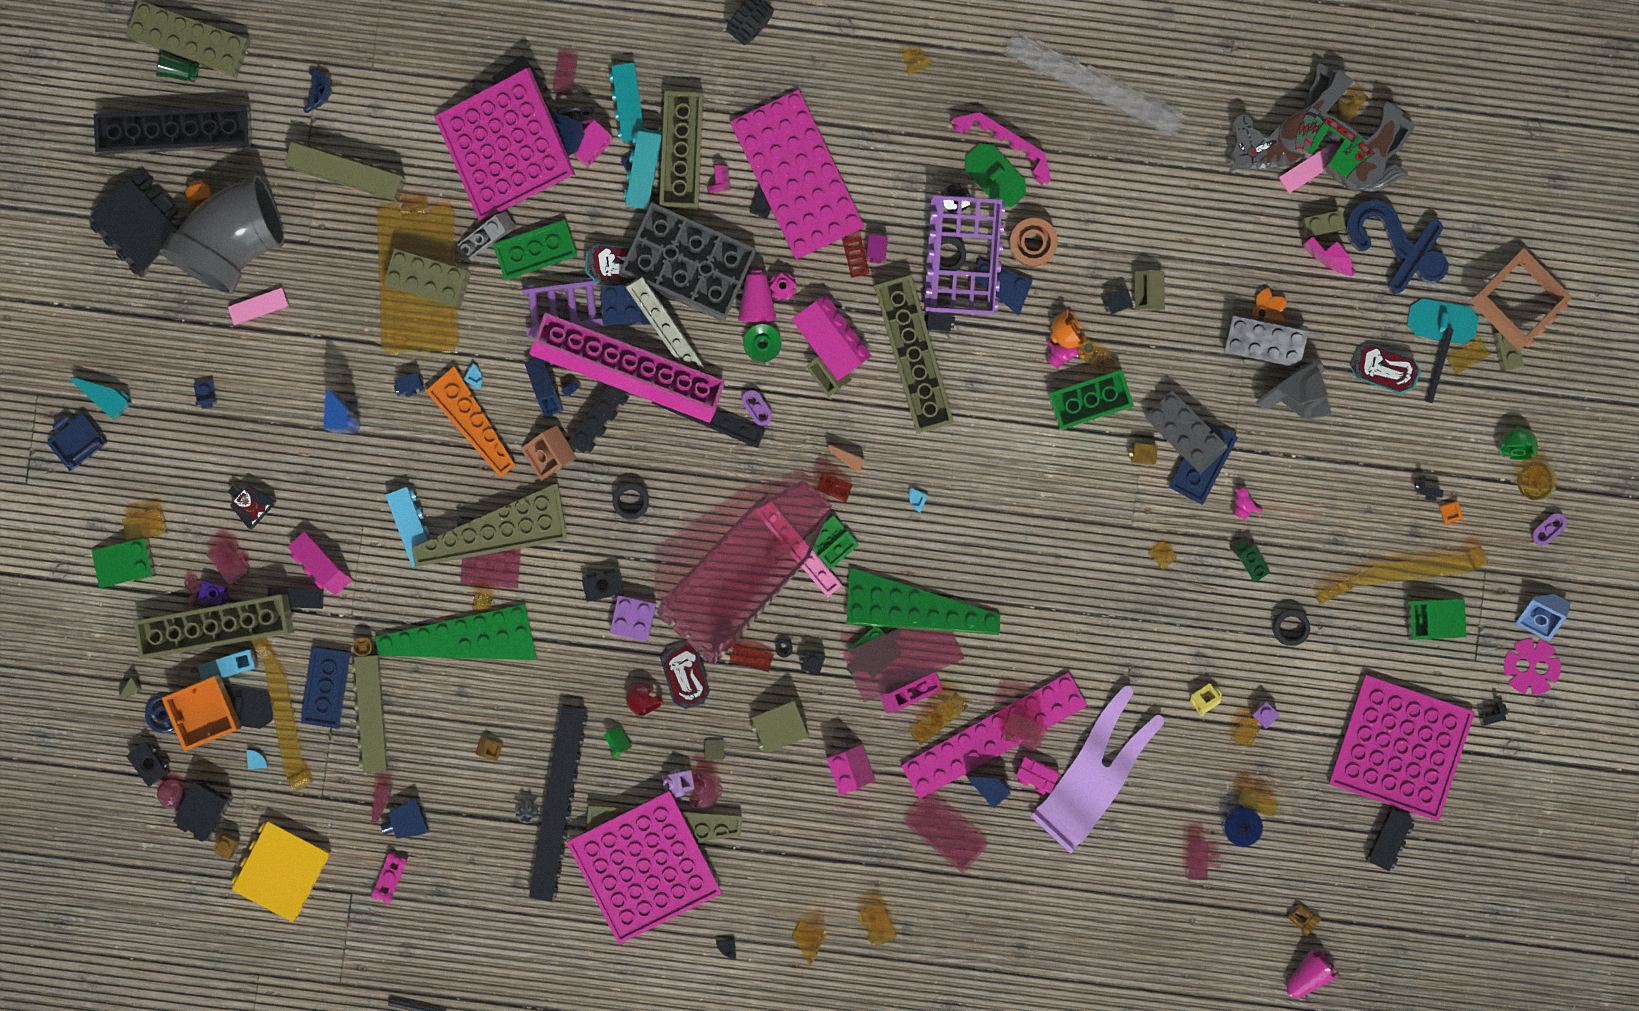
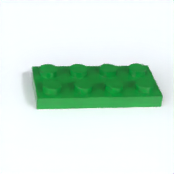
(535, 250)

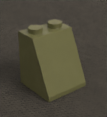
(779, 727)

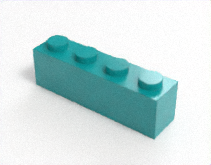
(628, 101)
(643, 169)

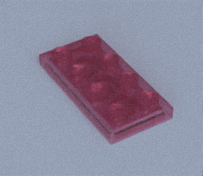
(946, 834)

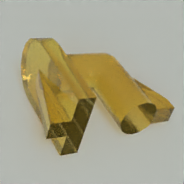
(921, 64)

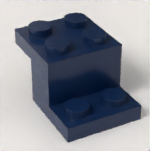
(621, 308)

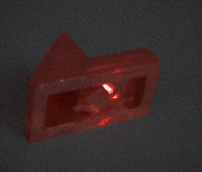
(834, 487)

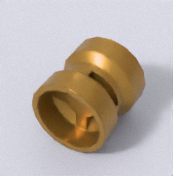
(363, 646)

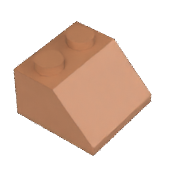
(548, 452)

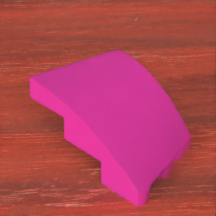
(1333, 258)

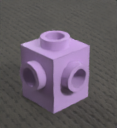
(678, 782)

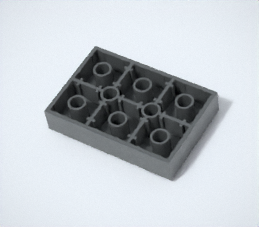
(688, 262)

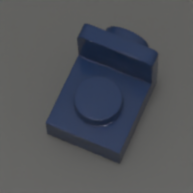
(205, 394)

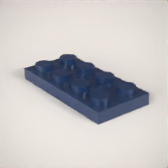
(1190, 482)
(325, 687)

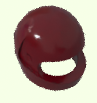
(640, 701)

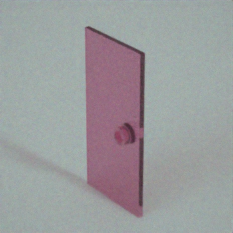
(900, 659)

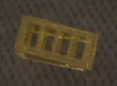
(483, 601)

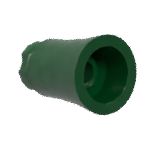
(177, 68)

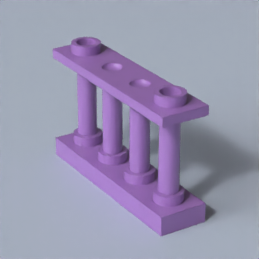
(592, 321)

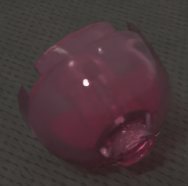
(706, 790)

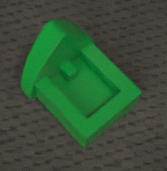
(617, 741)

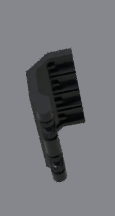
(136, 222)

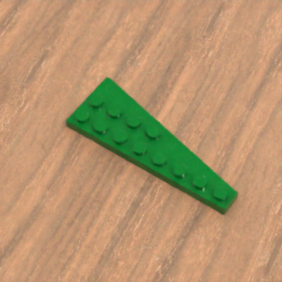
(896, 605)
(481, 636)

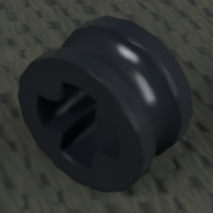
(781, 653)

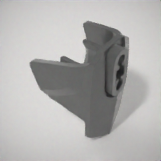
(1301, 392)

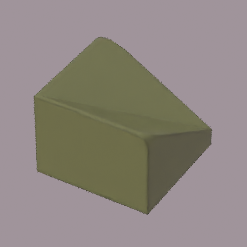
(129, 688)

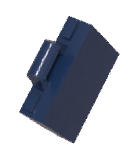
(75, 441)

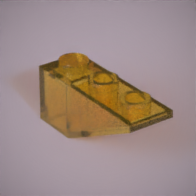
(938, 718)

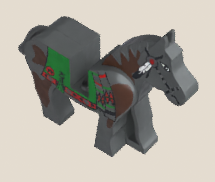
(1355, 163)

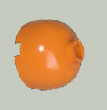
(1067, 330)

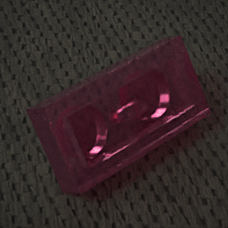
(565, 72)

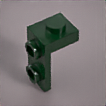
(1250, 558)

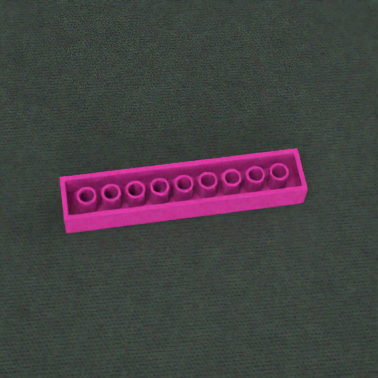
(627, 367)

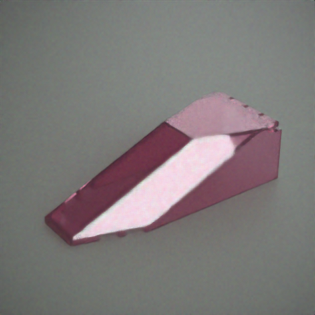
(734, 578)

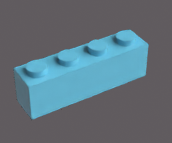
(408, 519)

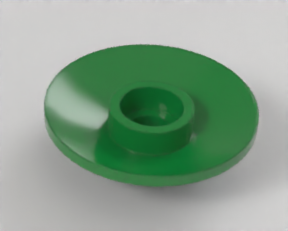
(755, 335)

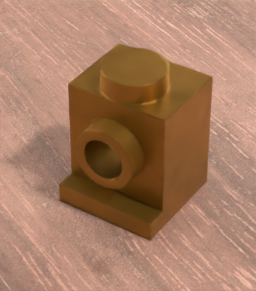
(226, 846)

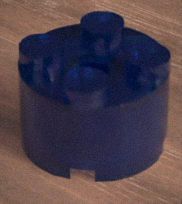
(1231, 824)

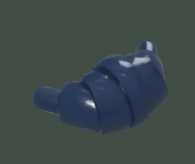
(319, 92)

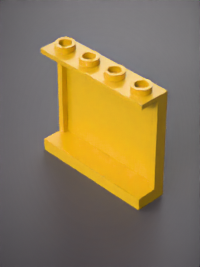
(280, 871)

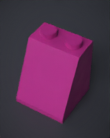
(850, 769)

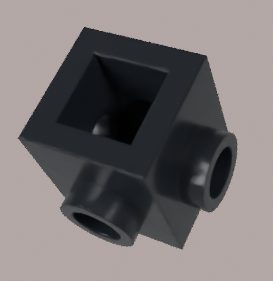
(955, 190)

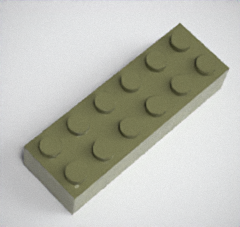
(187, 39)
(681, 150)
(345, 172)

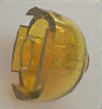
(1537, 481)

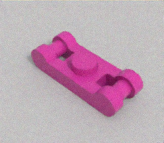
(389, 877)

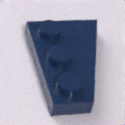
(1012, 286)

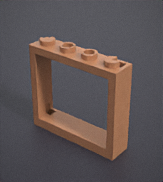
(1500, 320)

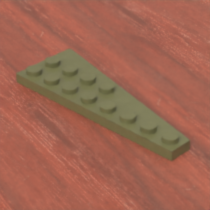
(520, 524)
(702, 825)

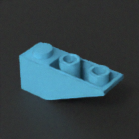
(229, 665)

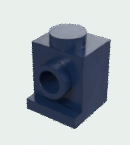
(409, 385)

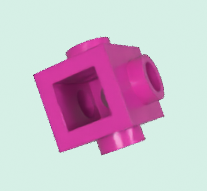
(785, 293)

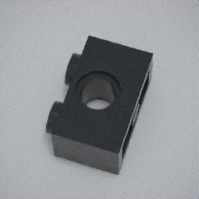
(614, 588)
(138, 758)

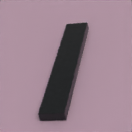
(727, 425)

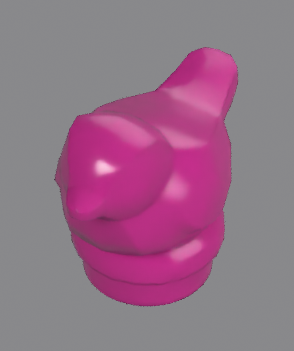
(1060, 354)
(1244, 504)

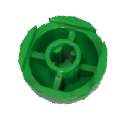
(1518, 444)

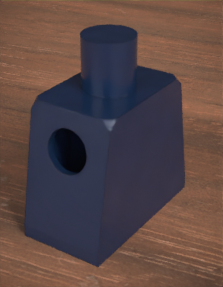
(406, 821)

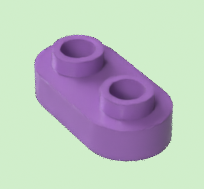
(757, 408)
(1548, 529)

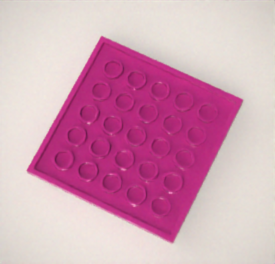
(504, 145)
(1401, 748)
(644, 867)

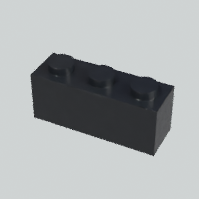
(1390, 840)

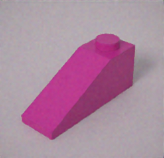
(911, 693)

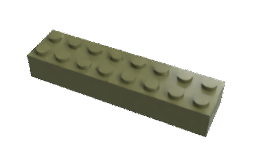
(913, 354)
(213, 626)

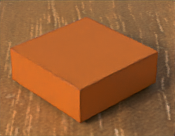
(1451, 512)

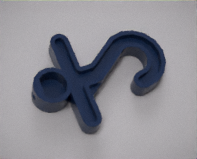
(1410, 255)

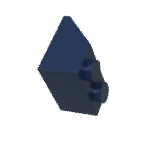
(991, 788)

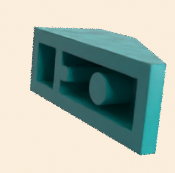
(108, 399)

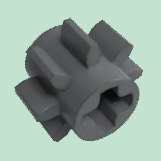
(526, 811)

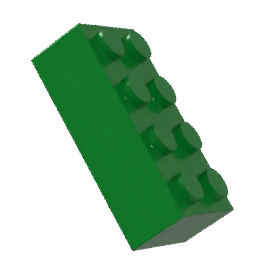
(1090, 400)

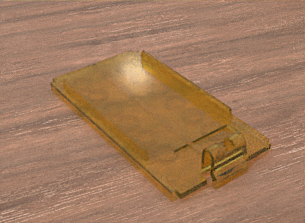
(406, 319)

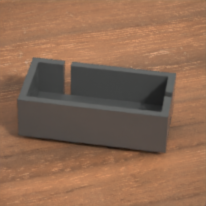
(1186, 432)

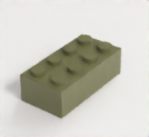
(427, 278)

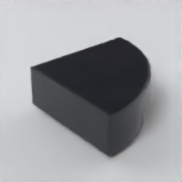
(727, 947)

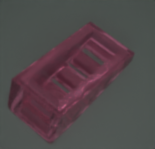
(381, 797)

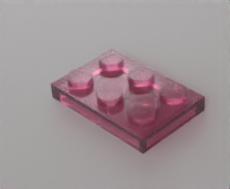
(492, 569)

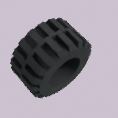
(749, 20)

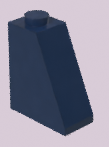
(543, 386)

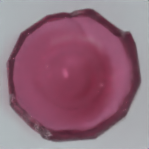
(171, 794)

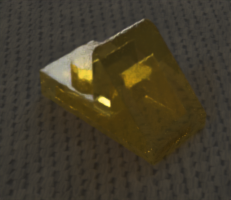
(1345, 112)

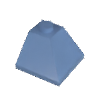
(1544, 615)

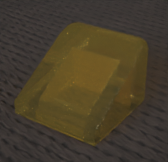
(1162, 555)

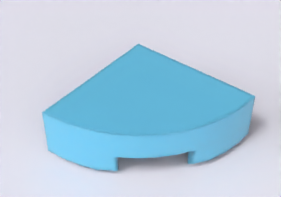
(474, 376)
(917, 499)
(255, 760)

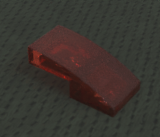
(751, 657)

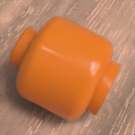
(197, 193)

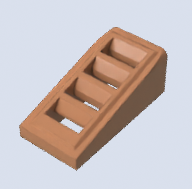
(851, 460)

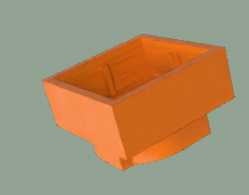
(201, 712)

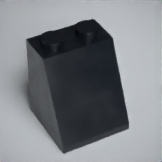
(202, 811)

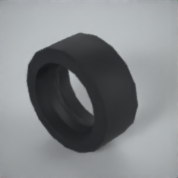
(962, 253)
(616, 501)
(1291, 613)

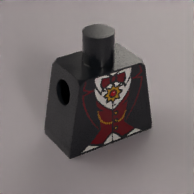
(250, 504)

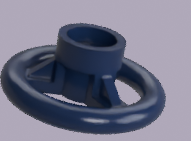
(156, 712)

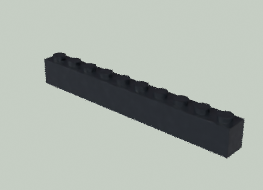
(557, 804)

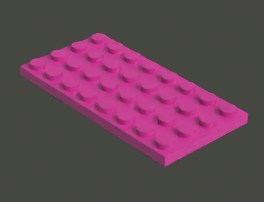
(797, 174)

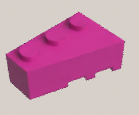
(318, 563)

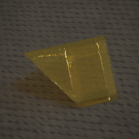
(808, 939)

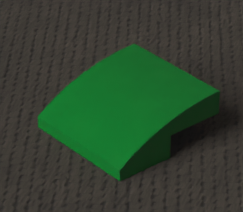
(833, 542)

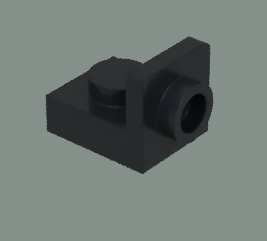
(1491, 717)

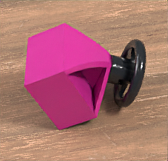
(595, 138)

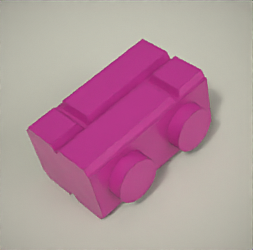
(1037, 775)

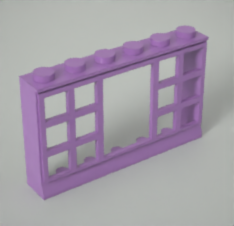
(934, 249)

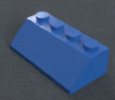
(339, 415)

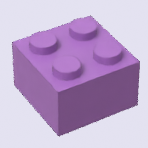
(633, 618)

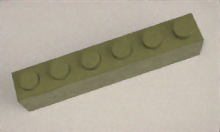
(371, 714)

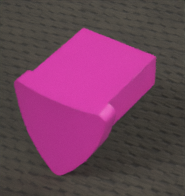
(722, 179)

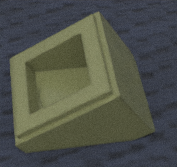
(714, 749)

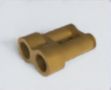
(1307, 926)

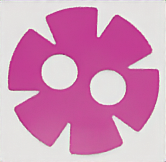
(1523, 679)

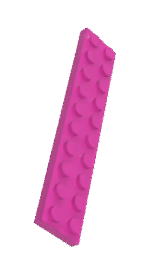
(984, 739)

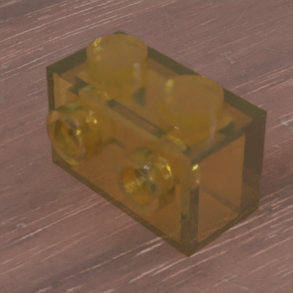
(877, 923)

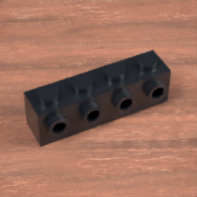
(597, 419)

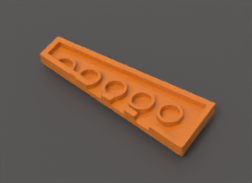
(462, 409)

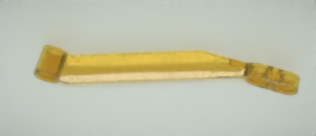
(1410, 570)
(297, 775)

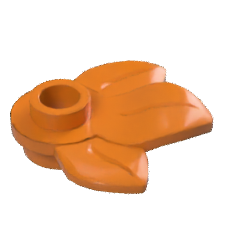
(1270, 305)

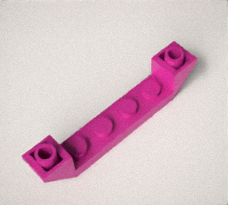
(964, 123)

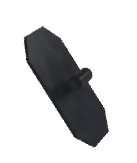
(251, 706)

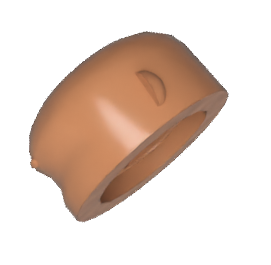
(1044, 231)

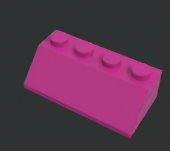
(831, 337)

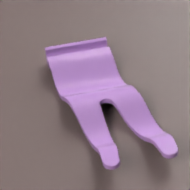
(1088, 784)

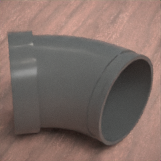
(226, 234)

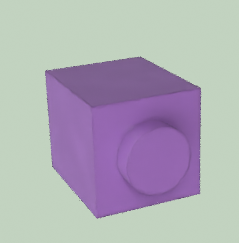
(1265, 714)

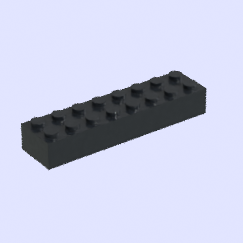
(173, 130)

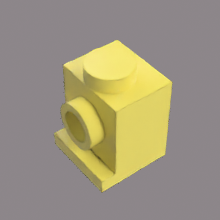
(1198, 697)

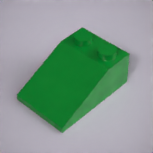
(123, 563)

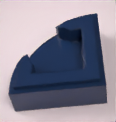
(571, 388)

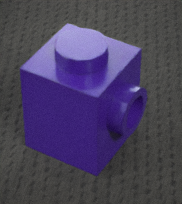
(213, 593)

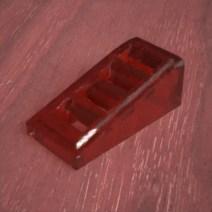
(850, 240)

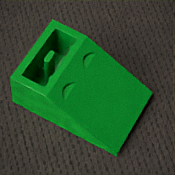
(1436, 619)

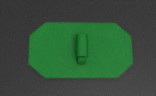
(995, 174)

